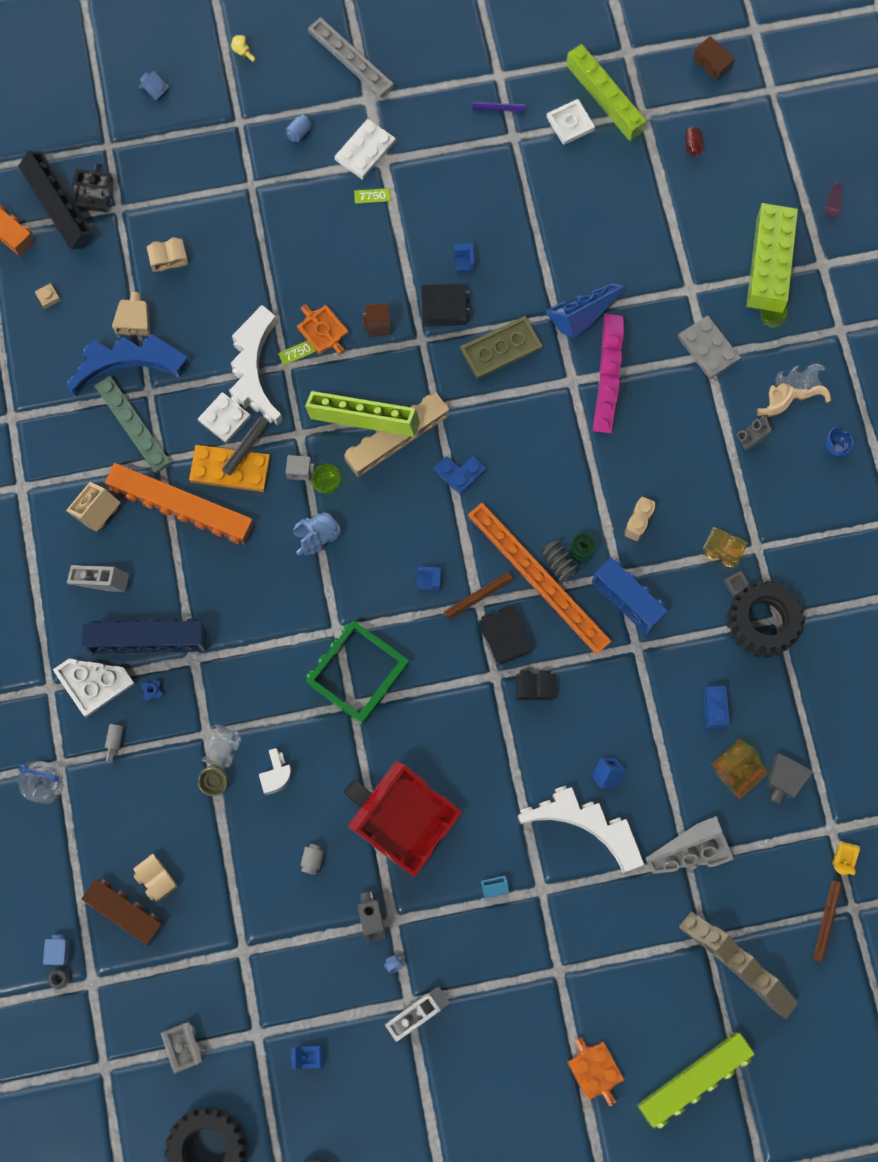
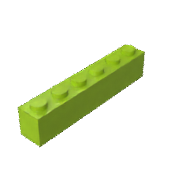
(606, 92)
(363, 413)
(695, 1080)

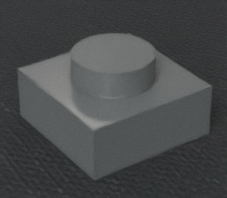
(736, 583)

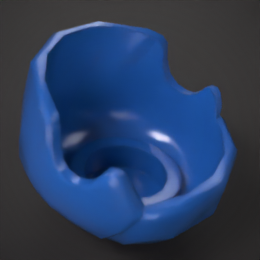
(839, 442)

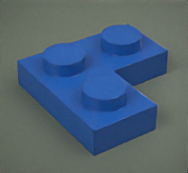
(459, 478)

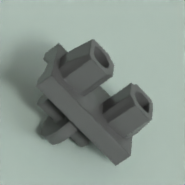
(755, 433)

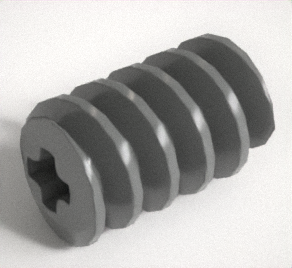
(559, 561)

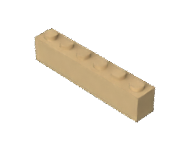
(384, 444)

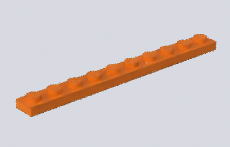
(539, 579)

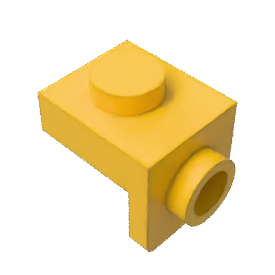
(846, 858)

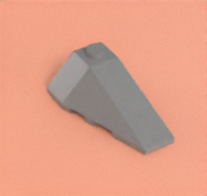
(697, 846)

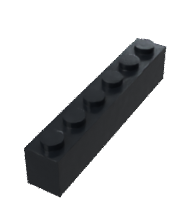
(56, 200)

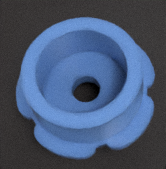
(393, 964)

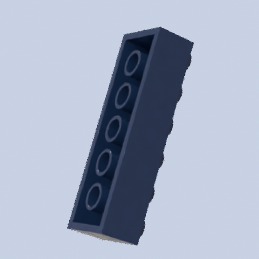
(144, 637)

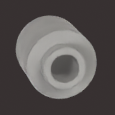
(312, 859)

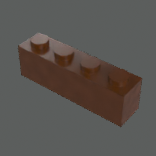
(122, 911)

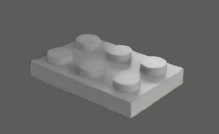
(708, 347)

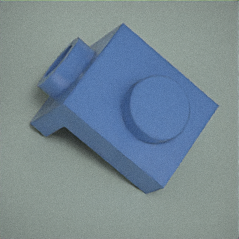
(153, 84)

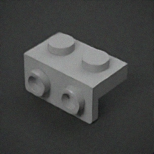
(182, 1047)

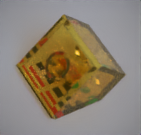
(740, 768)

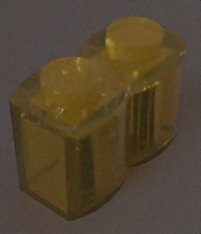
(725, 547)

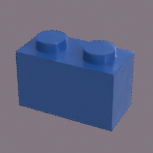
(716, 707)

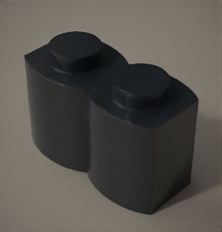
(535, 686)

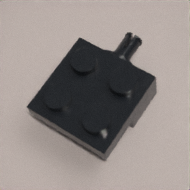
(92, 189)

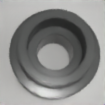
(53, 975)

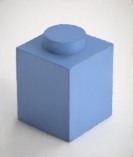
(56, 951)

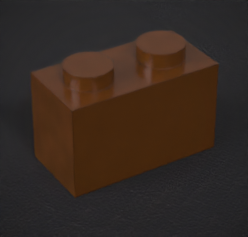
(713, 58)
(377, 320)

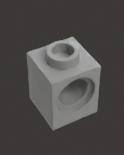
(299, 467)

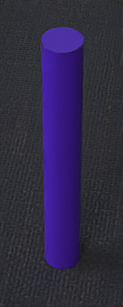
(499, 106)

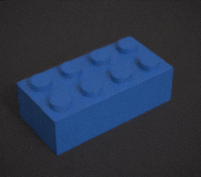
(629, 595)

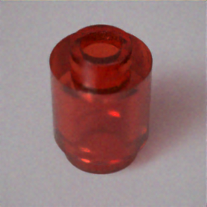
(694, 141)

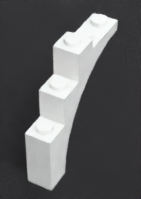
(249, 341)
(566, 809)

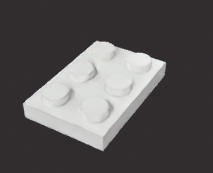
(365, 149)

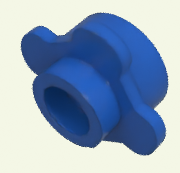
(151, 695)

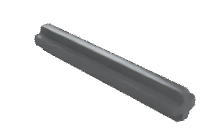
(245, 446)

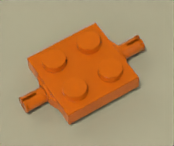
(322, 329)
(595, 1071)

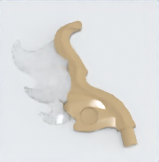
(792, 387)

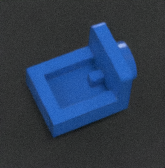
(307, 1057)

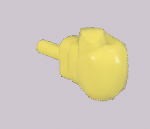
(240, 47)

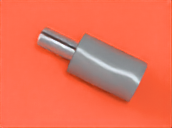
(113, 741)

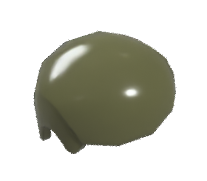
(212, 781)

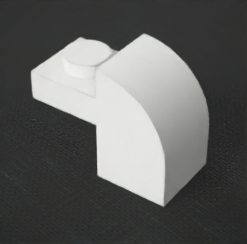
(276, 779)

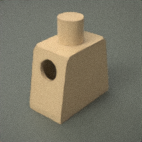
(132, 317)

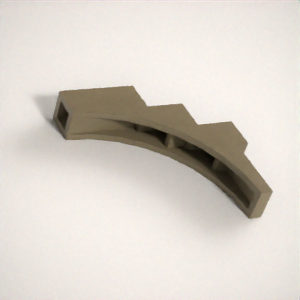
(741, 963)

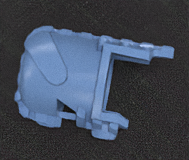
(316, 532)

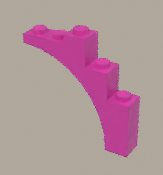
(609, 373)

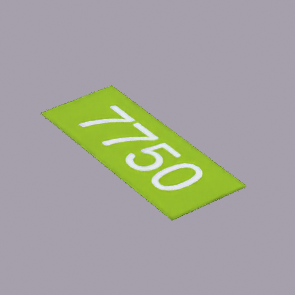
(372, 195)
(296, 352)

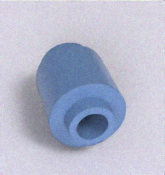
(298, 128)

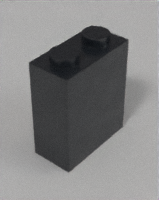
(444, 305)
(505, 635)

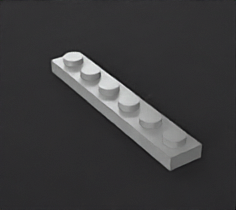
(350, 57)

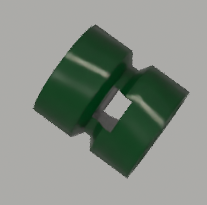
(582, 548)

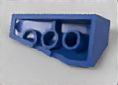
(579, 315)

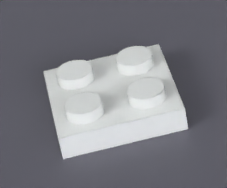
(570, 122)
(224, 418)

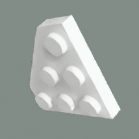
(92, 683)

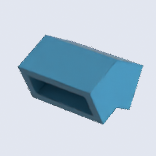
(494, 887)

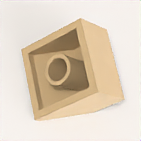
(93, 506)

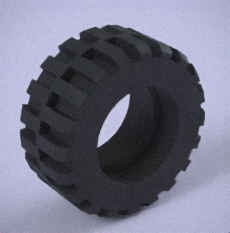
(783, 602)
(212, 1119)

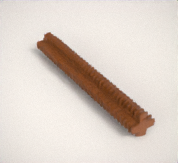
(468, 601)
(827, 920)

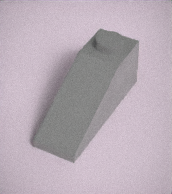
(98, 578)
(417, 1013)

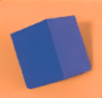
(464, 257)
(428, 578)
(608, 773)

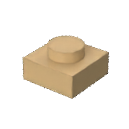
(47, 296)

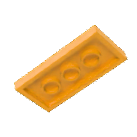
(248, 475)

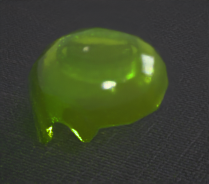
(772, 318)
(325, 478)

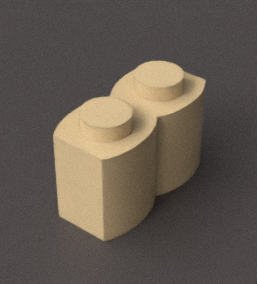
(167, 254)
(639, 520)
(155, 878)

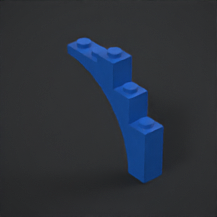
(125, 354)

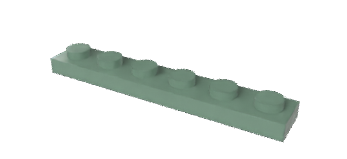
(132, 425)

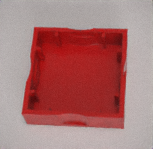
(404, 818)

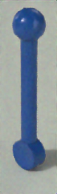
(23, 768)

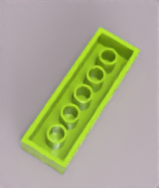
(772, 258)

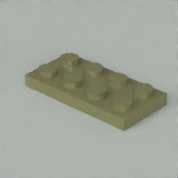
(501, 347)

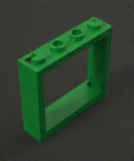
(381, 692)

